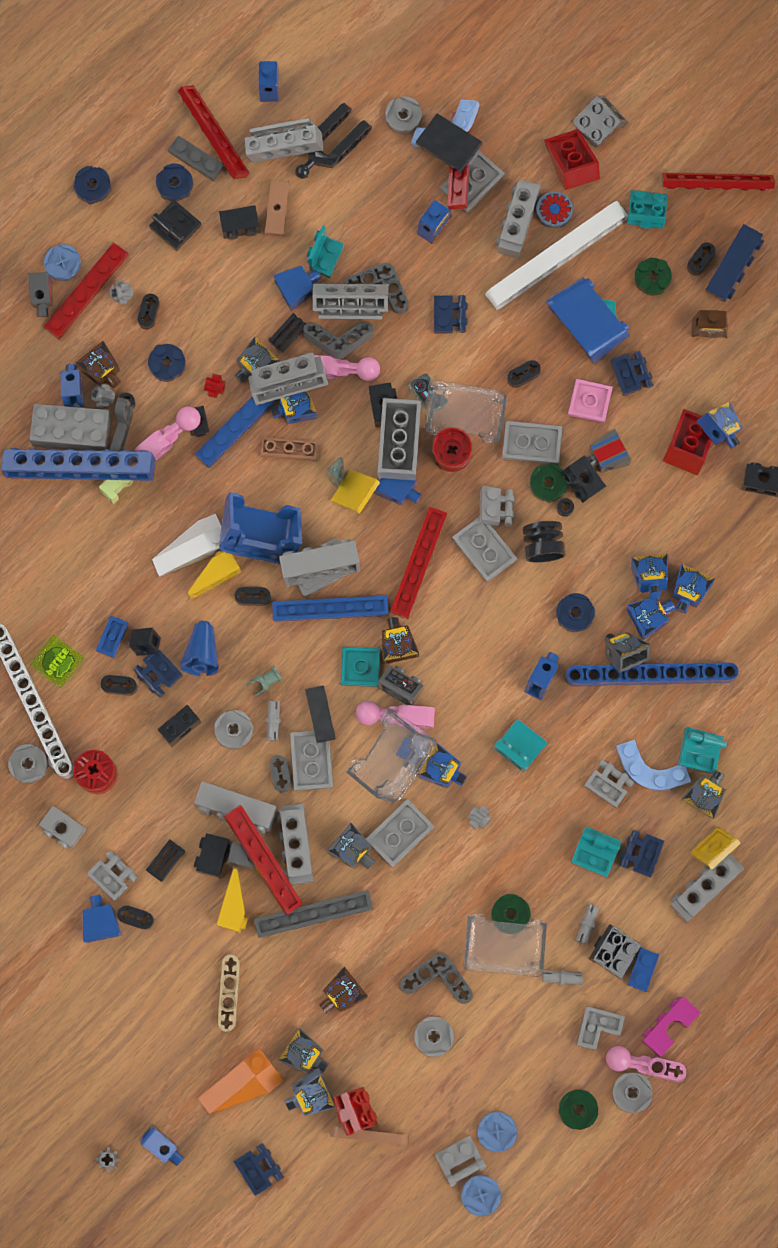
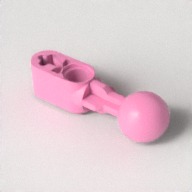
(367, 368)
(161, 440)
(369, 713)
(619, 1059)

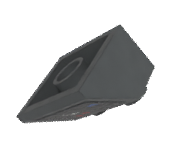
(400, 686)

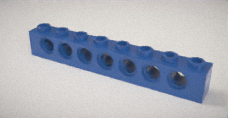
(142, 471)

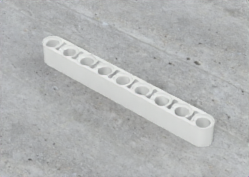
(556, 255)
(36, 709)

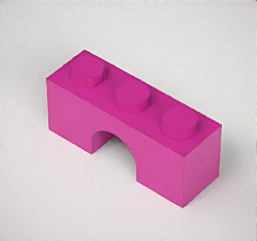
(657, 1038)

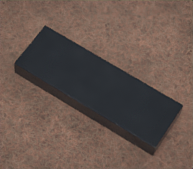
(320, 714)

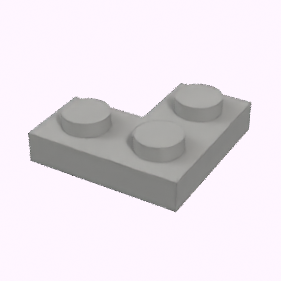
(595, 1022)

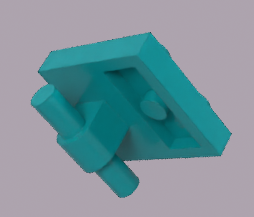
(647, 209)
(700, 750)
(596, 852)

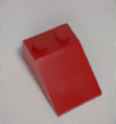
(573, 159)
(688, 444)

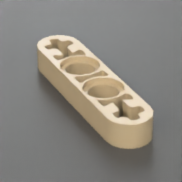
(229, 993)

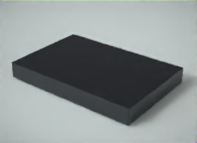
(448, 143)

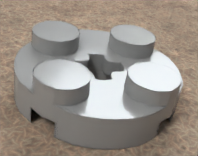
(398, 106)
(233, 718)
(18, 758)
(442, 1044)
(632, 1104)

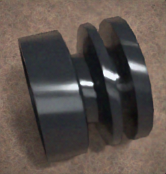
(543, 540)

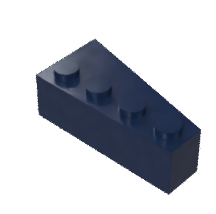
(734, 263)

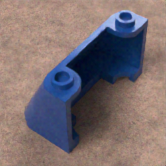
(588, 319)
(259, 532)

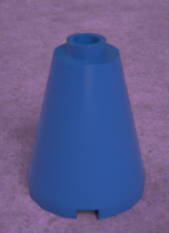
(201, 651)

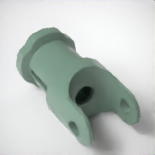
(266, 680)

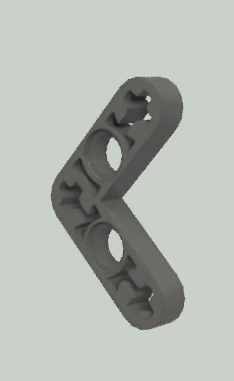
(392, 278)
(338, 347)
(124, 415)
(443, 973)

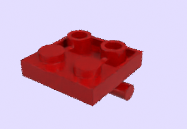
(356, 1109)

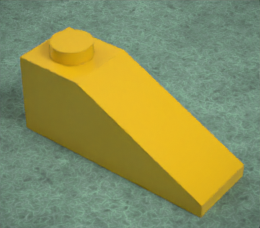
(218, 570)
(233, 908)

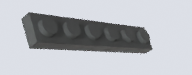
(313, 914)

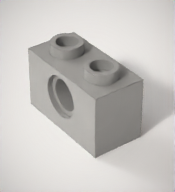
(70, 836)

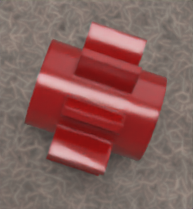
(214, 385)

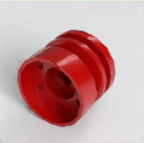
(454, 439)
(98, 782)

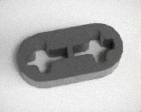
(275, 775)

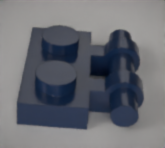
(444, 314)
(626, 374)
(163, 668)
(648, 854)
(253, 1172)

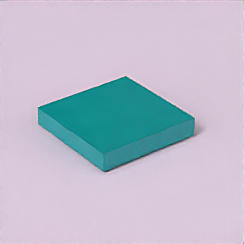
(360, 666)

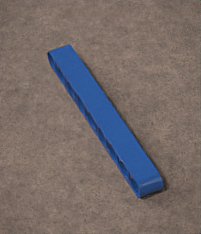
(660, 670)

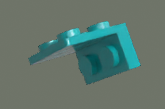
(324, 253)
(520, 745)

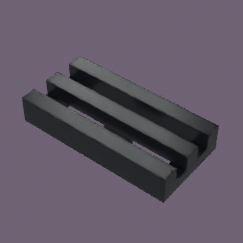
(298, 321)
(161, 866)

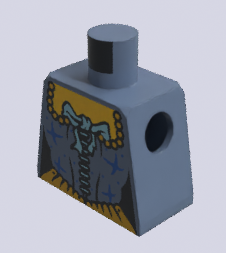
(311, 1094)

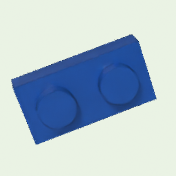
(112, 637)
(643, 970)

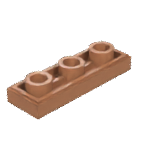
(277, 199)
(300, 450)

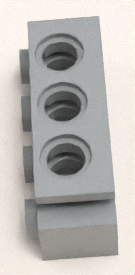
(283, 143)
(512, 244)
(350, 292)
(288, 380)
(304, 874)
(687, 910)

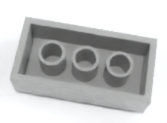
(70, 427)
(399, 439)
(320, 563)
(221, 801)

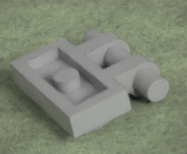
(490, 506)
(607, 789)
(108, 880)

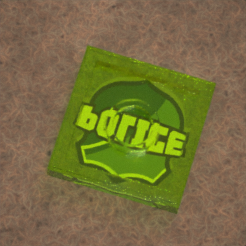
(57, 661)

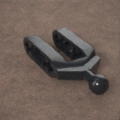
(342, 149)

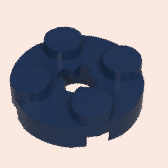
(93, 174)
(177, 192)
(173, 370)
(584, 606)

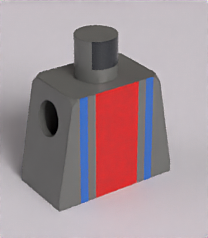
(41, 284)
(608, 453)

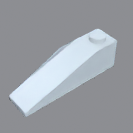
(192, 546)

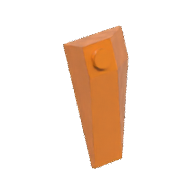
(245, 1082)

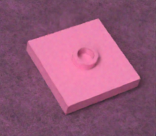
(590, 401)

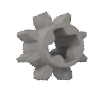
(121, 292)
(102, 395)
(479, 817)
(112, 1155)

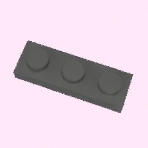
(196, 158)

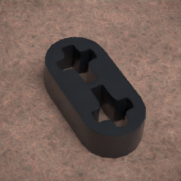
(698, 256)
(153, 311)
(520, 370)
(253, 591)
(119, 680)
(134, 922)

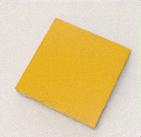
(355, 491)
(715, 848)

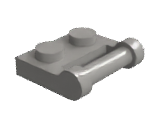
(458, 1154)

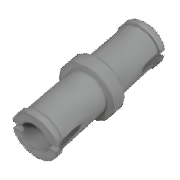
(273, 720)
(587, 924)
(562, 977)

